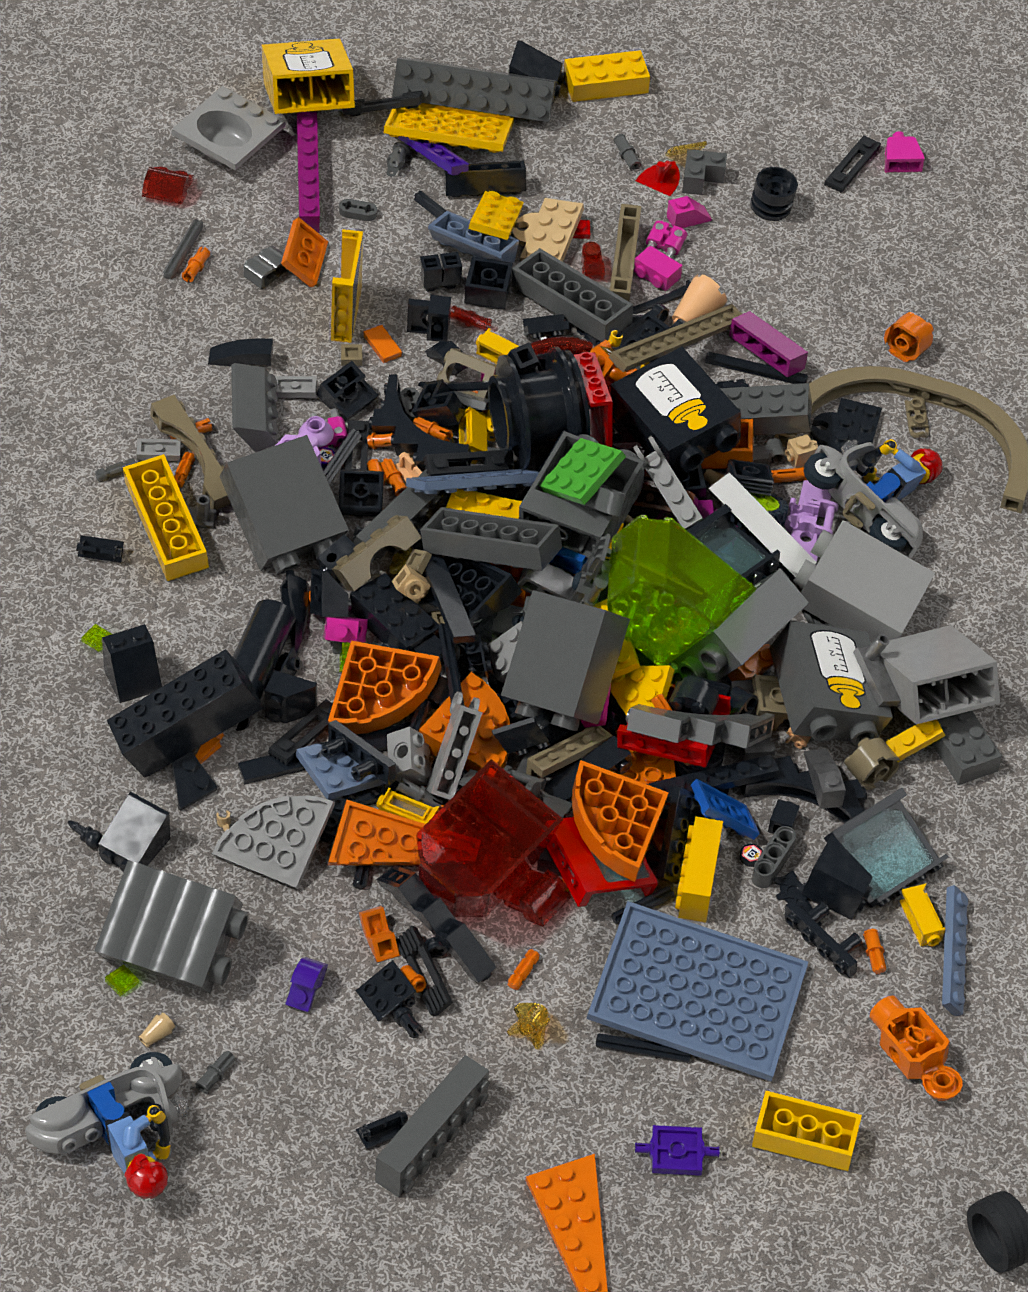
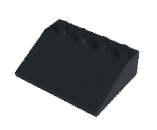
(481, 587)

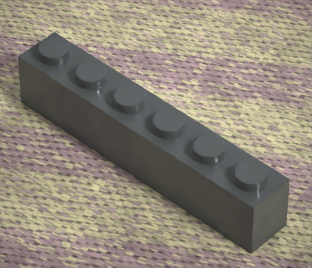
(408, 504)

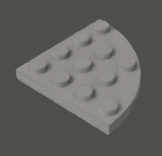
(277, 837)

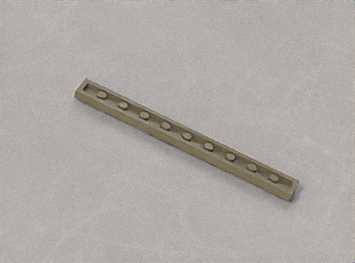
(673, 338)

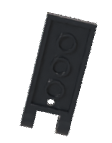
(646, 326)

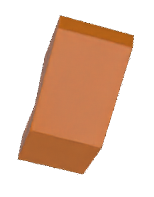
(378, 935)

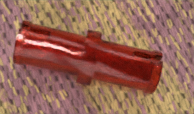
(470, 318)

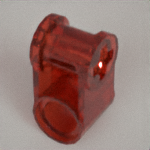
(592, 261)

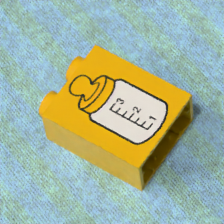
(308, 76)

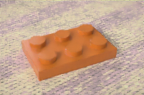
(304, 252)

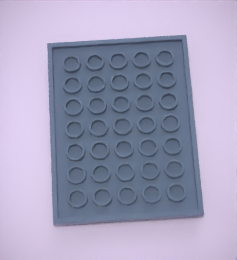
(698, 991)

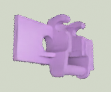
(803, 517)

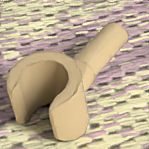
(224, 822)

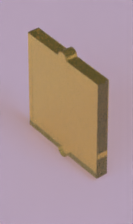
(683, 148)

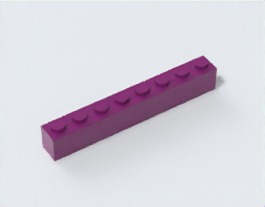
(308, 169)

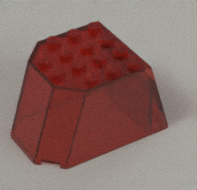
(483, 842)

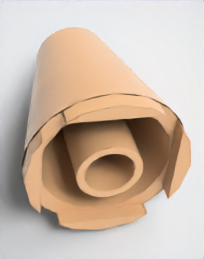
(699, 299)

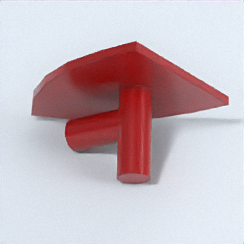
(661, 177)

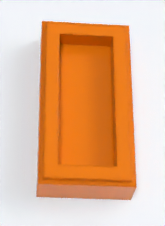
(382, 343)

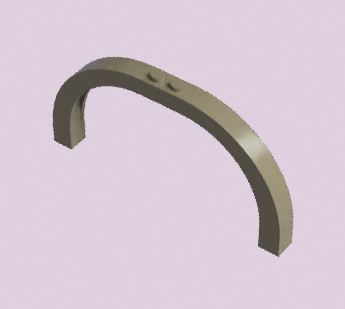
(940, 393)

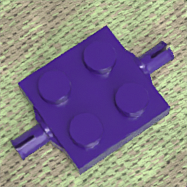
(677, 1150)

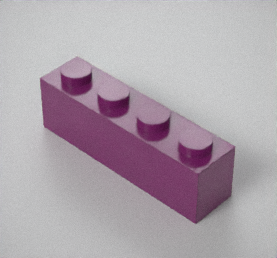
(768, 343)

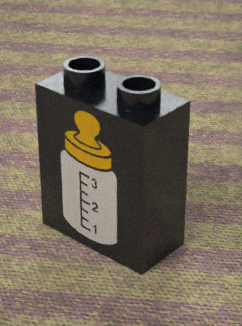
(677, 408)

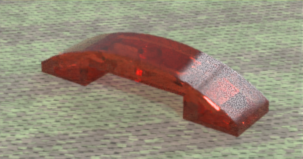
(574, 345)

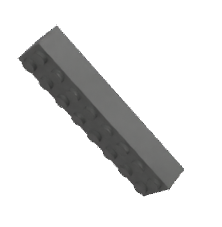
(476, 89)

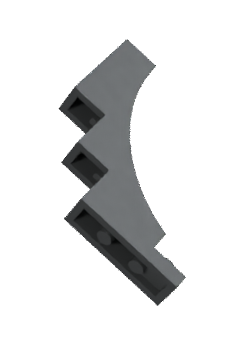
(676, 726)

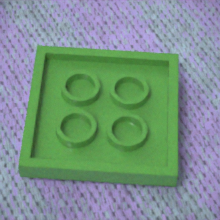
(582, 471)

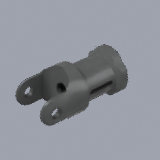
(397, 159)

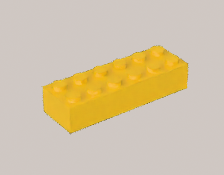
(165, 517)

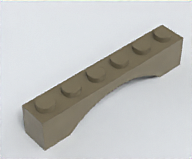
(625, 250)
(173, 420)

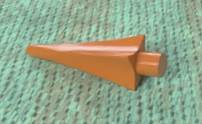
(209, 748)

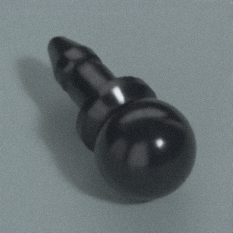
(87, 834)

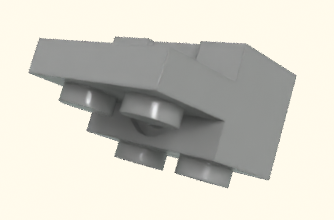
(410, 754)

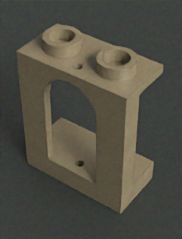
(456, 356)

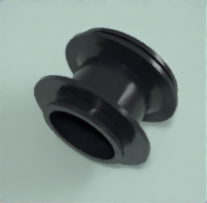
(537, 405)

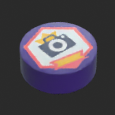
(326, 455)

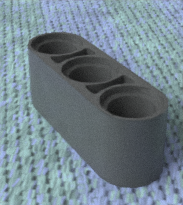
(607, 501)
(779, 847)

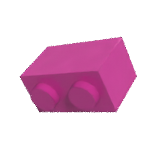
(657, 268)

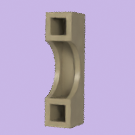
(355, 568)

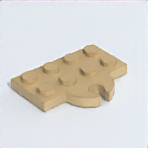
(550, 228)

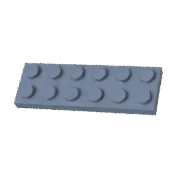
(471, 481)

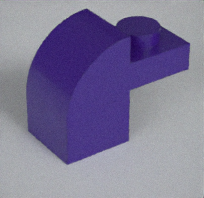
(305, 981)

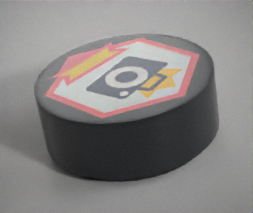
(749, 854)

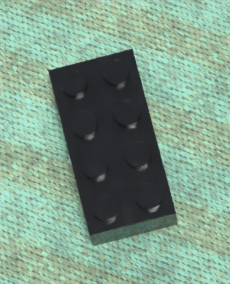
(392, 615)

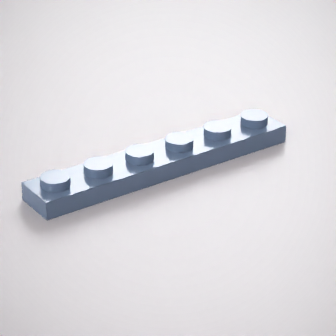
(954, 951)

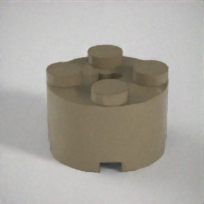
(872, 762)

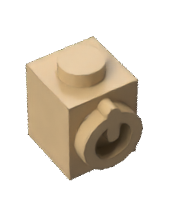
(799, 450)
(411, 584)

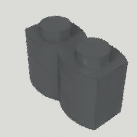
(265, 267)

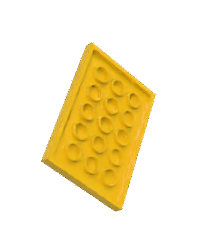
(450, 126)

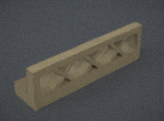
(566, 751)

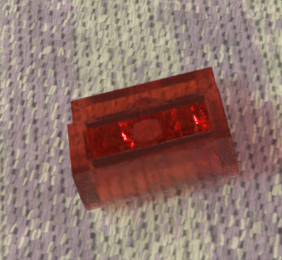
(166, 184)
(538, 896)

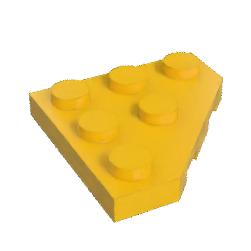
(641, 686)

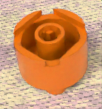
(909, 332)

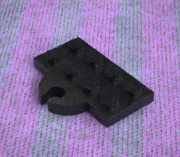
(850, 422)

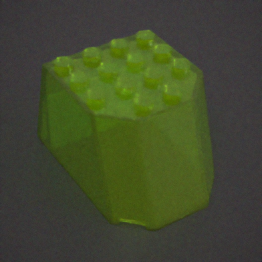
(669, 587)

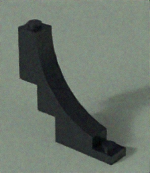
(435, 915)

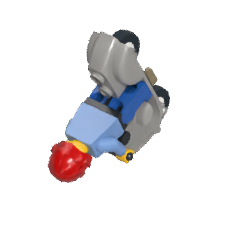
(878, 505)
(98, 1111)

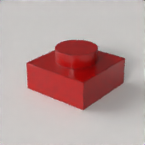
(582, 230)

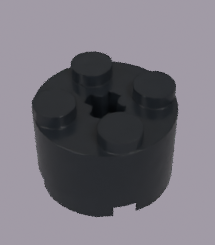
(694, 697)

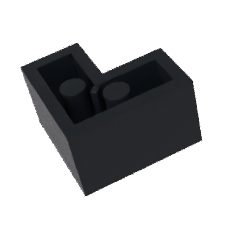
(439, 404)

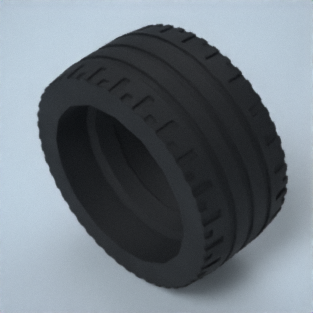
(999, 1230)

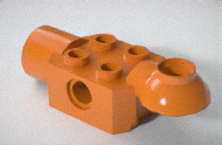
(916, 1047)

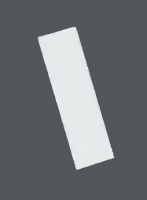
(761, 523)

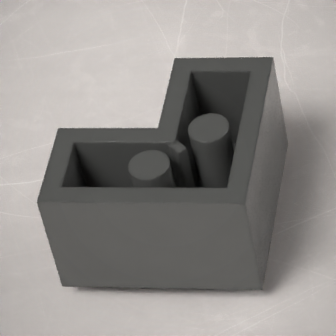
(703, 167)

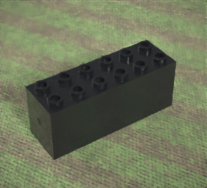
(185, 713)

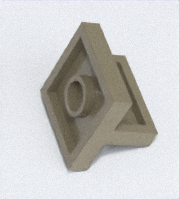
(769, 698)

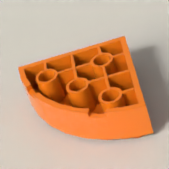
(382, 686)
(484, 744)
(616, 816)

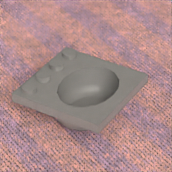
(228, 128)

